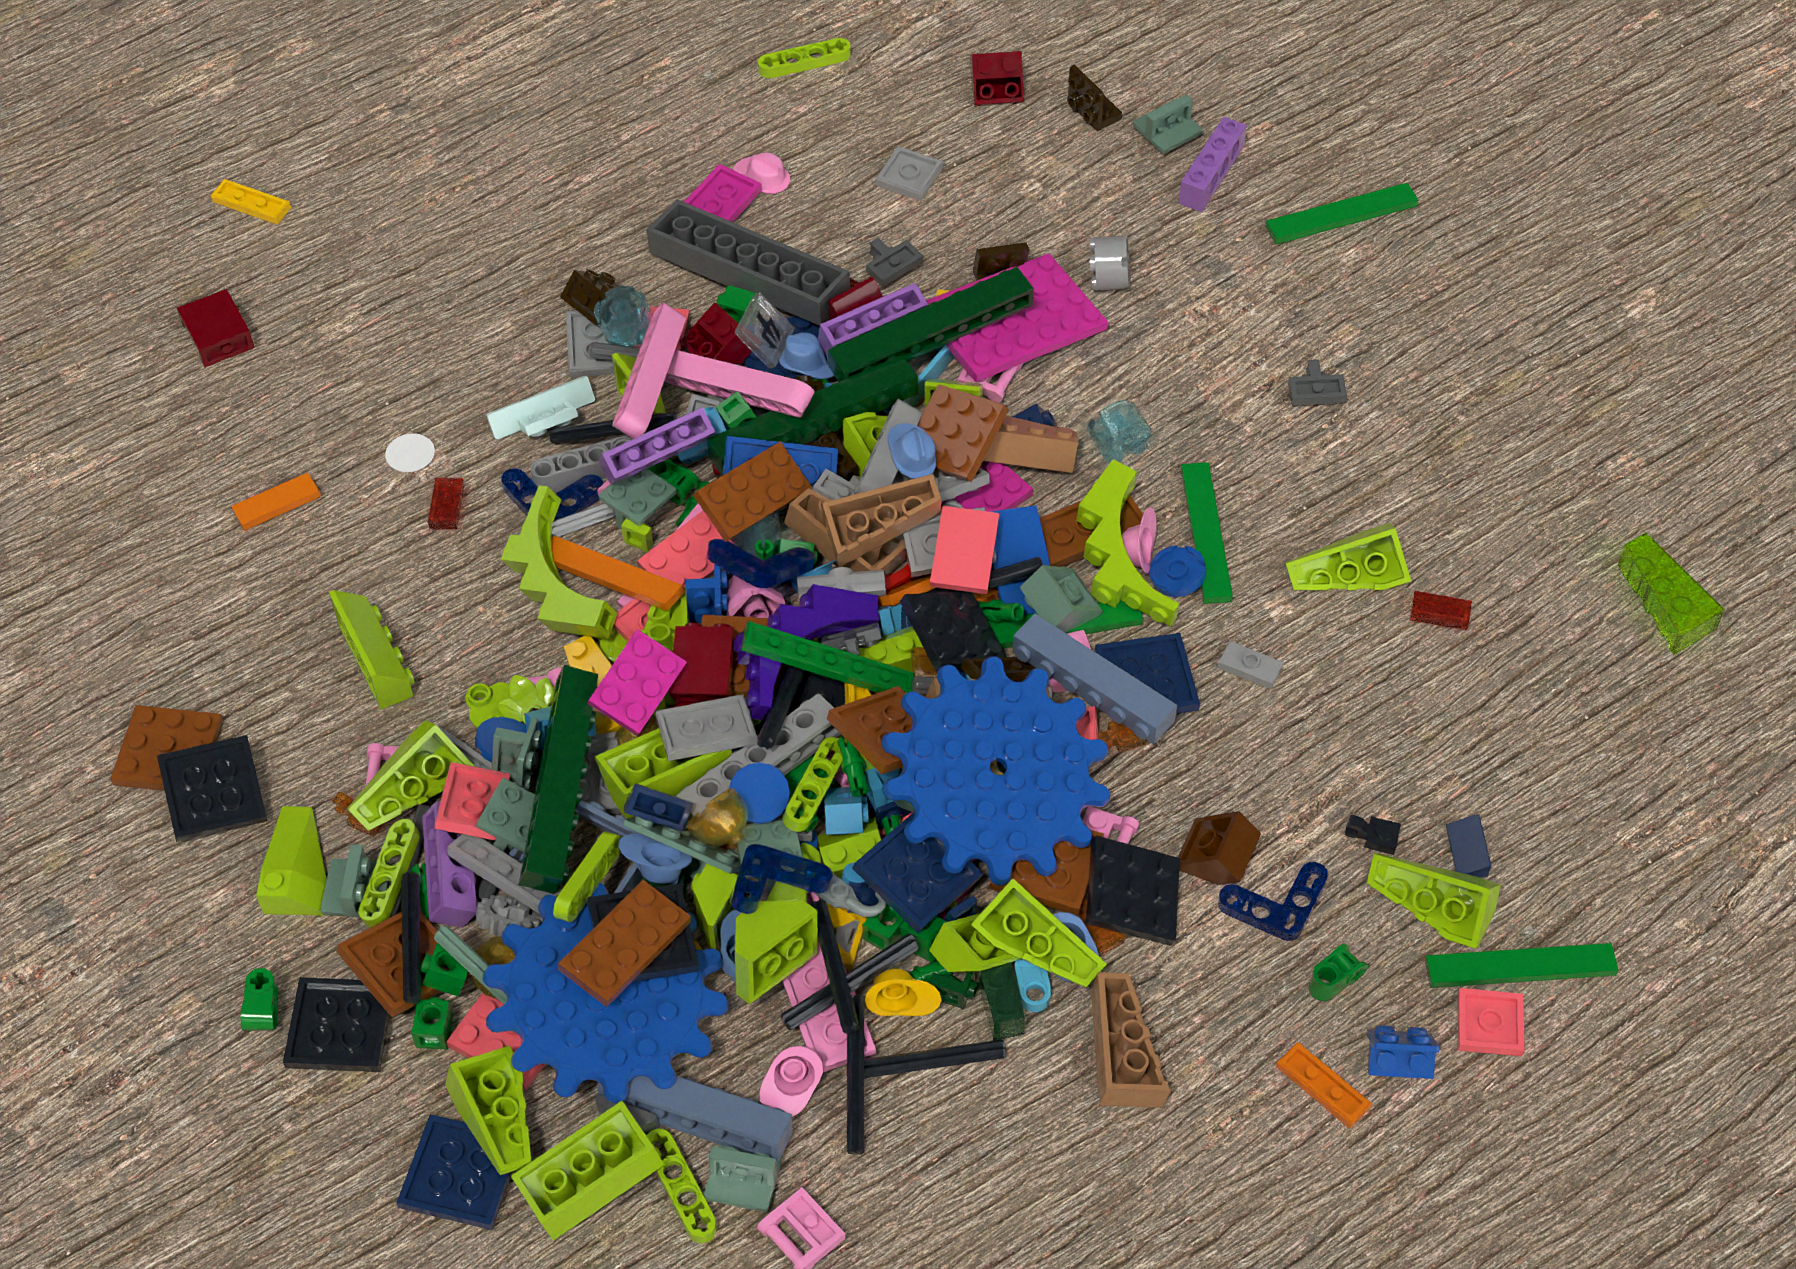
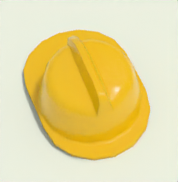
(900, 994)

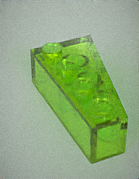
(1669, 593)

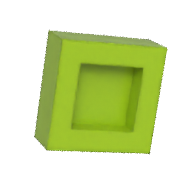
(637, 536)

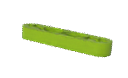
(838, 49)
(814, 783)
(393, 873)
(587, 877)
(683, 1184)

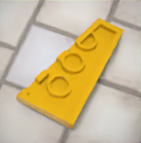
(588, 656)

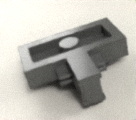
(892, 261)
(1317, 387)
(853, 638)

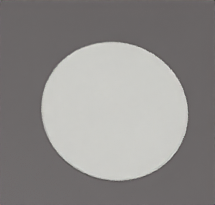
(410, 452)

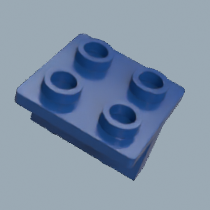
(707, 596)
(1401, 1052)

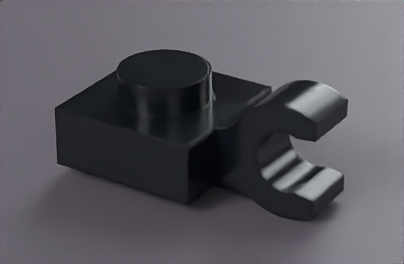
(1378, 833)

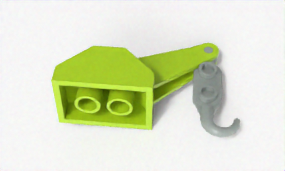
(785, 934)

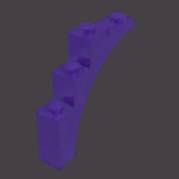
(819, 613)

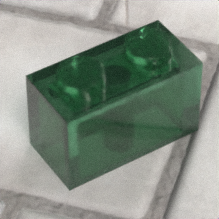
(1002, 1002)

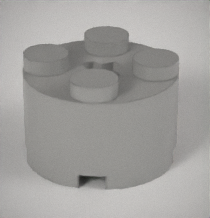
(1110, 263)

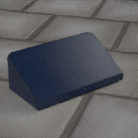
(658, 807)
(1469, 846)

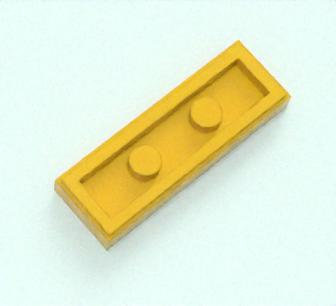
(251, 201)

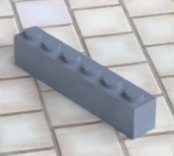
(1094, 679)
(713, 1115)

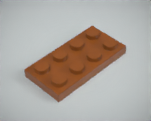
(752, 491)
(1067, 537)
(624, 943)

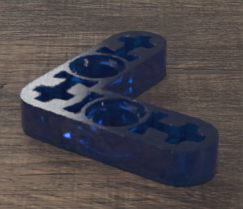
(572, 491)
(756, 571)
(815, 876)
(1278, 913)

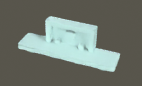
(542, 410)

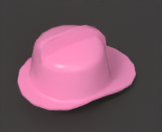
(765, 169)
(1140, 540)
(791, 1079)

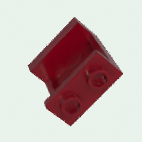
(216, 327)
(708, 663)

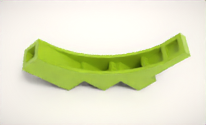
(1105, 547)
(532, 554)

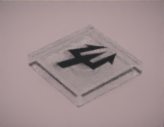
(764, 330)

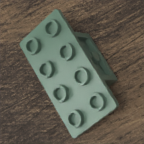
(683, 841)

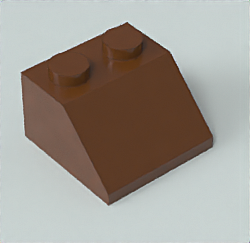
(1219, 848)

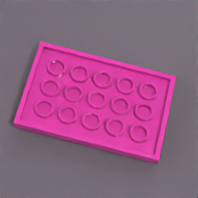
(1056, 319)

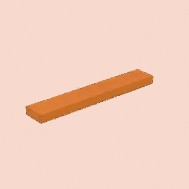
(615, 574)

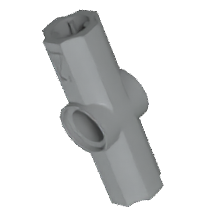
(844, 578)

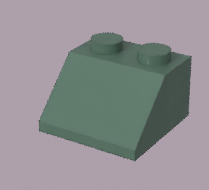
(1060, 597)

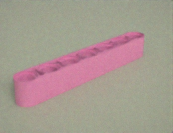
(649, 371)
(725, 379)

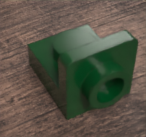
(953, 991)

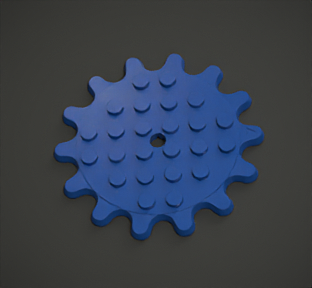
(985, 813)
(577, 1032)

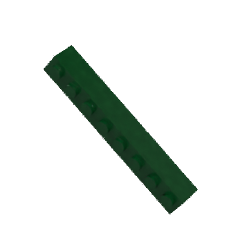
(934, 324)
(861, 393)
(558, 781)

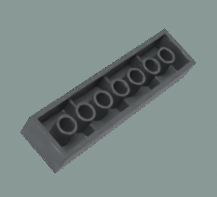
(747, 261)

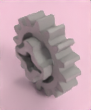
(504, 910)

